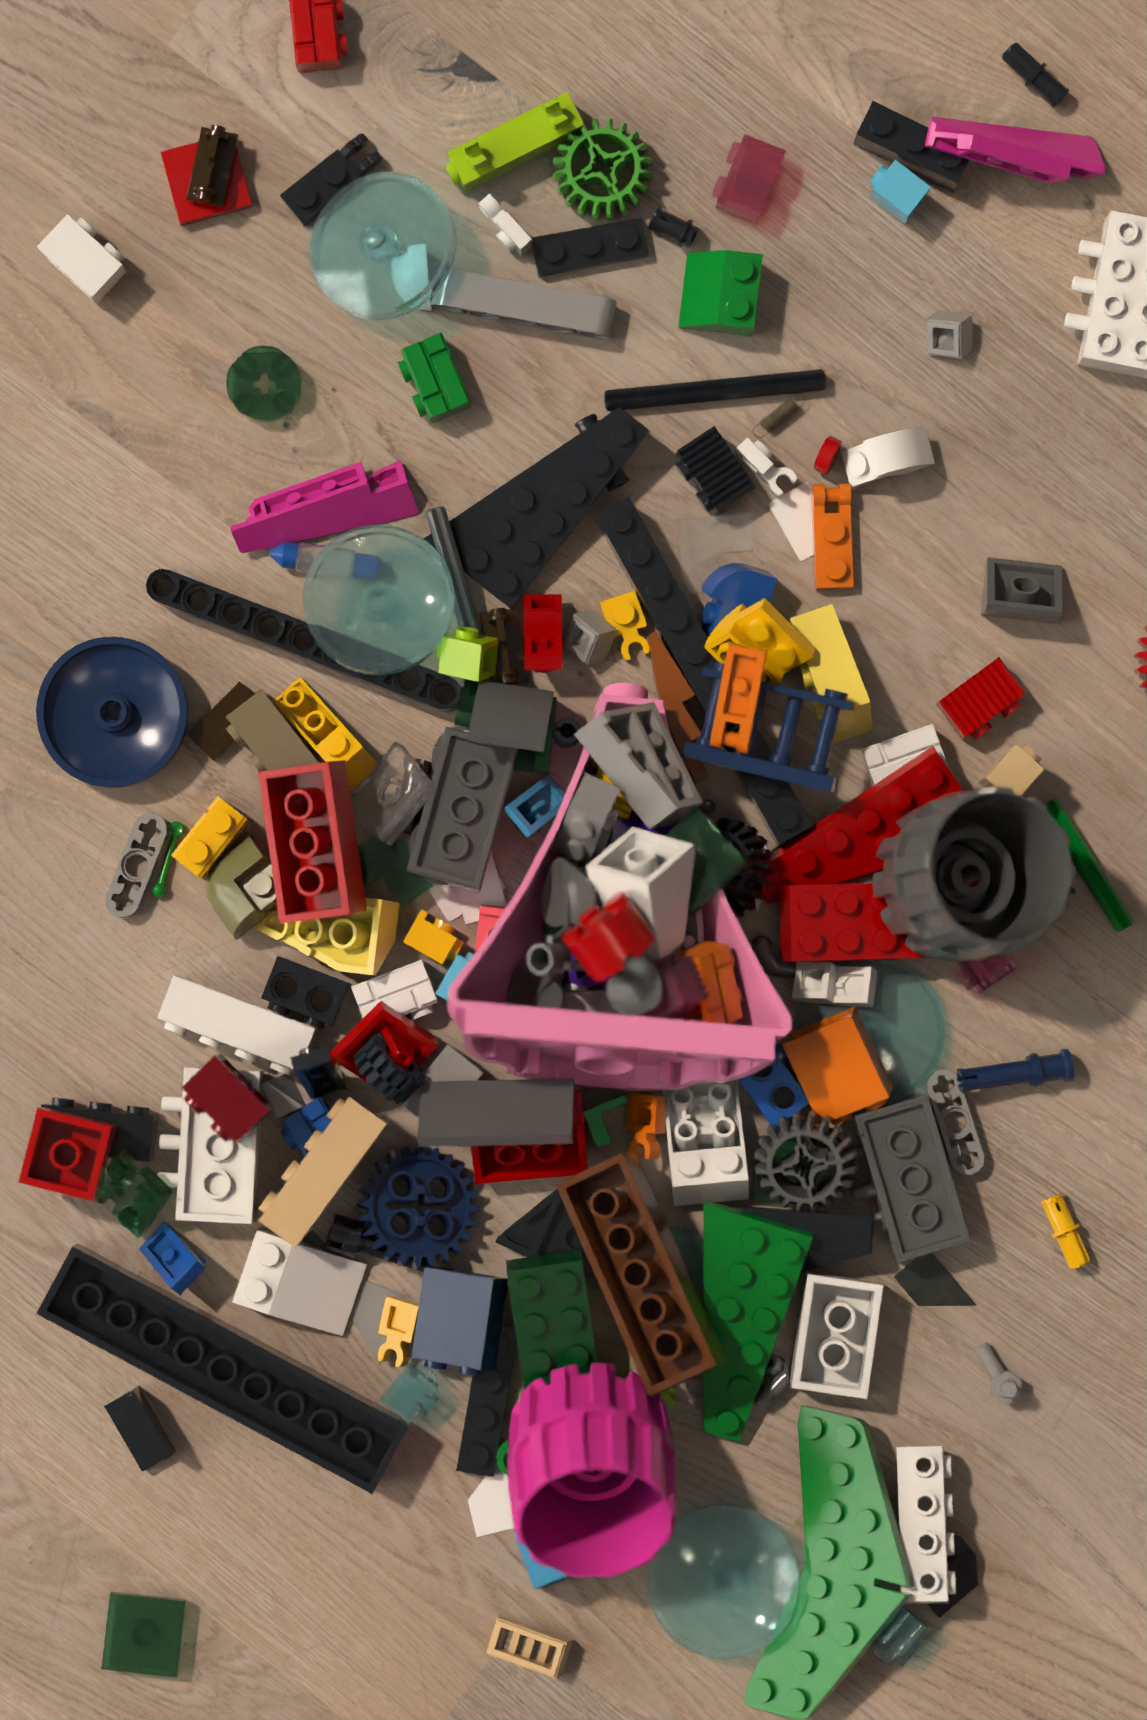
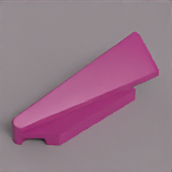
(1023, 151)
(327, 506)

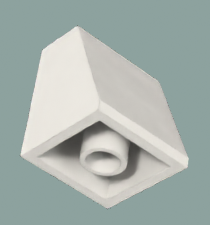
(655, 878)

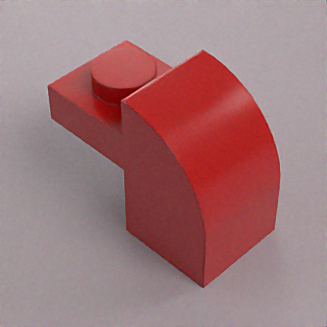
(543, 632)

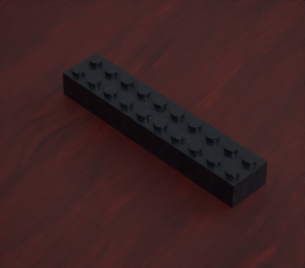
(223, 1367)

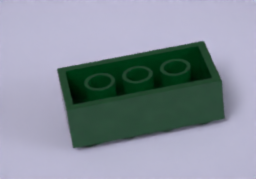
(551, 1314)

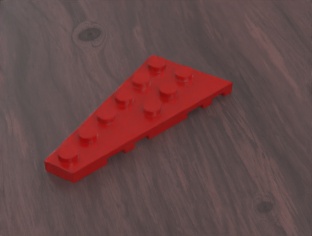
(849, 838)

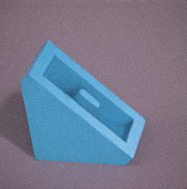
(536, 806)

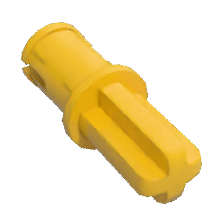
(1065, 1231)

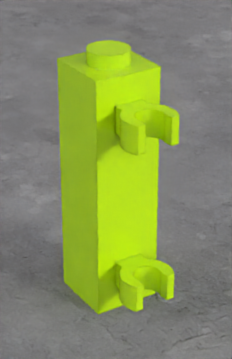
(513, 143)

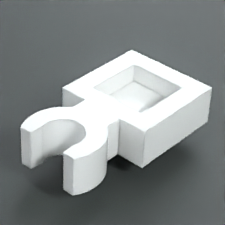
(510, 232)

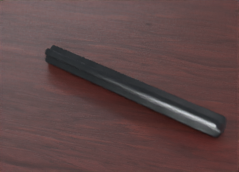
(715, 390)

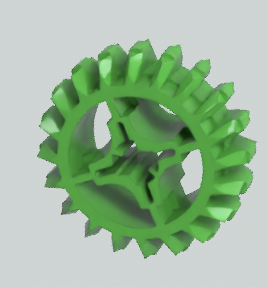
(588, 178)

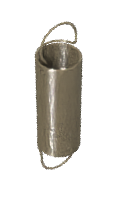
(779, 415)

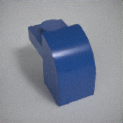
(731, 587)

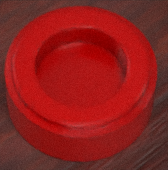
(827, 455)

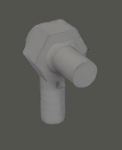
(1004, 1385)

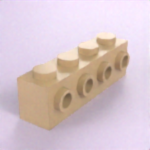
(323, 1170)

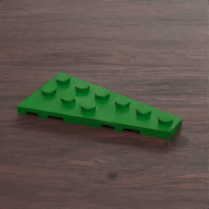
(746, 1293)

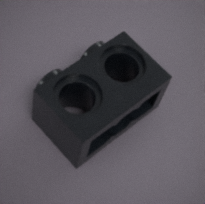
(308, 983)

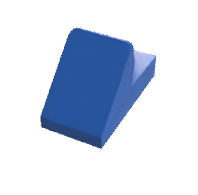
(173, 1258)

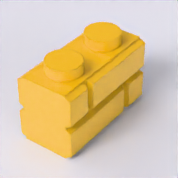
(210, 838)

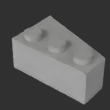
(642, 762)

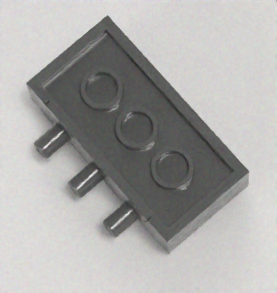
(909, 1179)

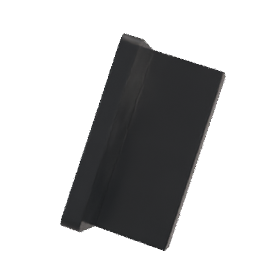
(140, 1428)

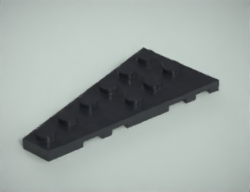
(525, 521)

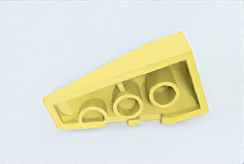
(342, 942)

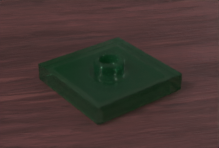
(714, 858)
(143, 1634)

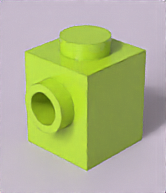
(468, 654)

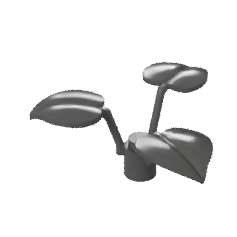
(533, 984)

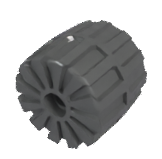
(1011, 869)

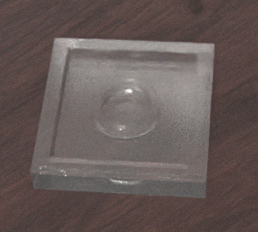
(393, 793)

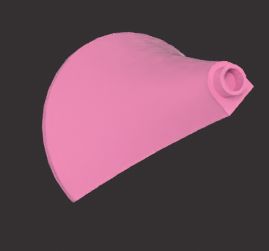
(603, 1047)

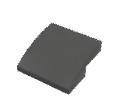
(511, 716)

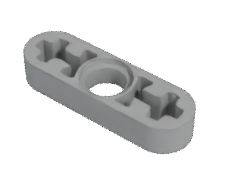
(119, 888)
(954, 1151)

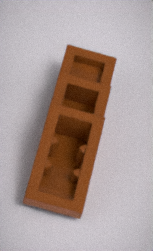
(675, 692)

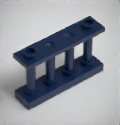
(780, 764)

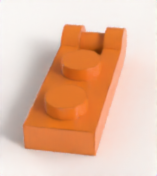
(832, 538)
(738, 696)

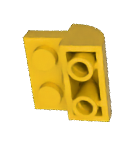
(761, 628)

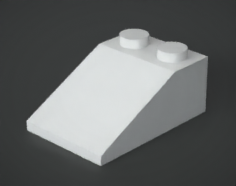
(299, 1283)

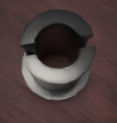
(673, 227)

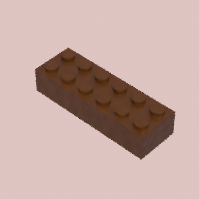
(641, 1273)

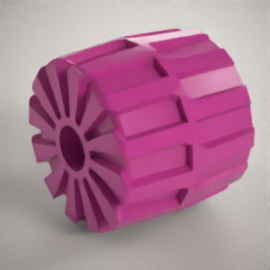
(592, 1472)

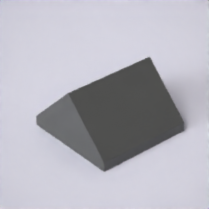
(1022, 591)

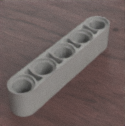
(526, 304)

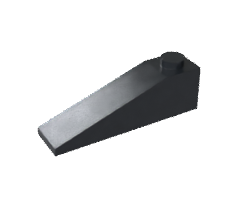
(835, 1235)

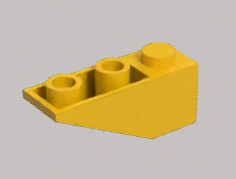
(324, 730)

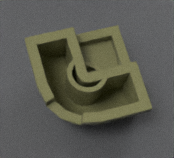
(241, 886)

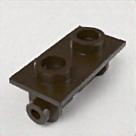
(212, 166)
(504, 625)

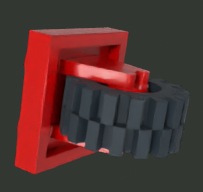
(386, 1052)

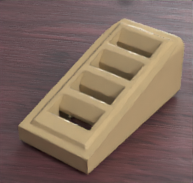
(534, 1634)

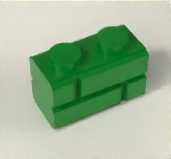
(435, 378)

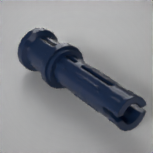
(1033, 1069)

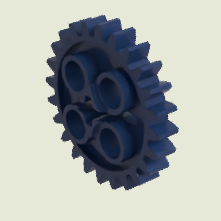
(417, 1241)

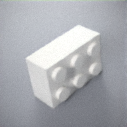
(836, 1335)

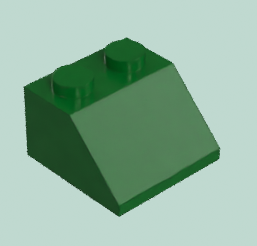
(721, 292)

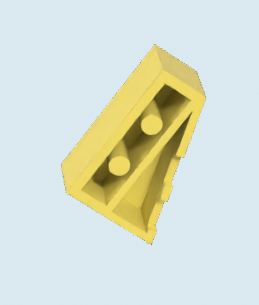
(833, 669)

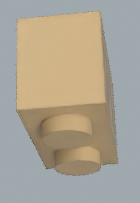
(1014, 770)

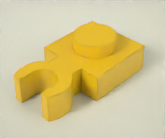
(627, 617)
(399, 1326)

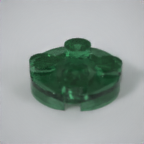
(249, 368)

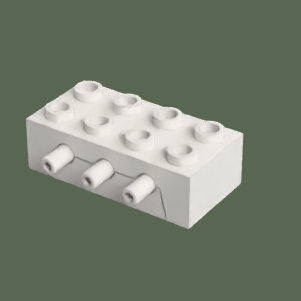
(1117, 307)
(213, 1176)

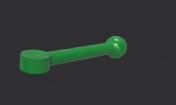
(176, 830)

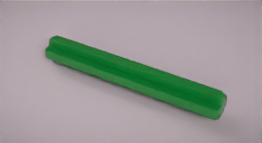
(1091, 870)

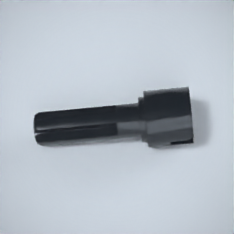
(347, 1239)

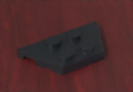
(546, 1231)

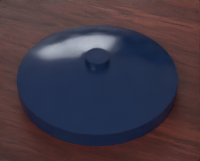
(112, 712)

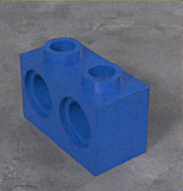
(762, 1089)

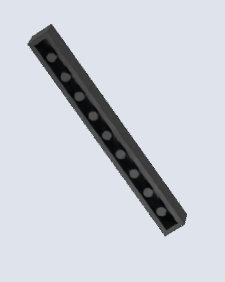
(685, 644)

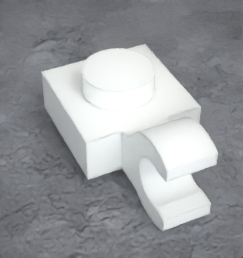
(757, 458)

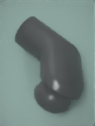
(769, 960)
(776, 1382)

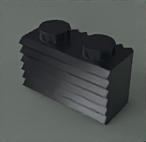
(714, 471)

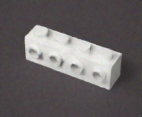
(235, 1023)
(923, 1522)

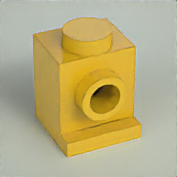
(433, 938)

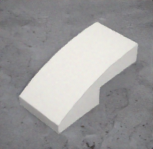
(834, 984)

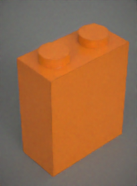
(838, 1066)

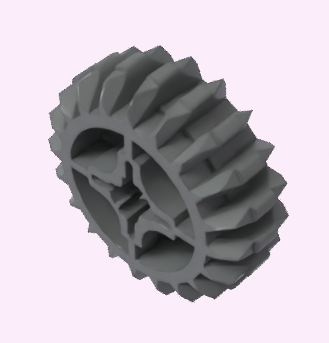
(821, 1157)

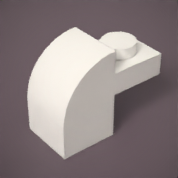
(888, 456)

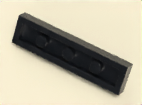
(487, 1410)

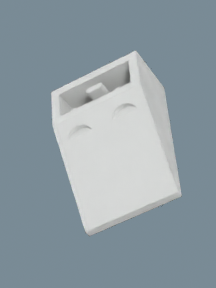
(706, 1143)

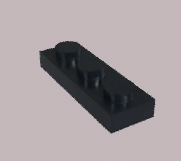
(589, 247)
(318, 1071)

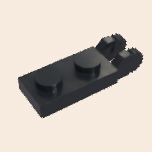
(318, 186)

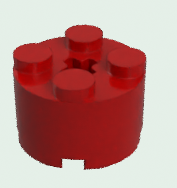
(609, 937)

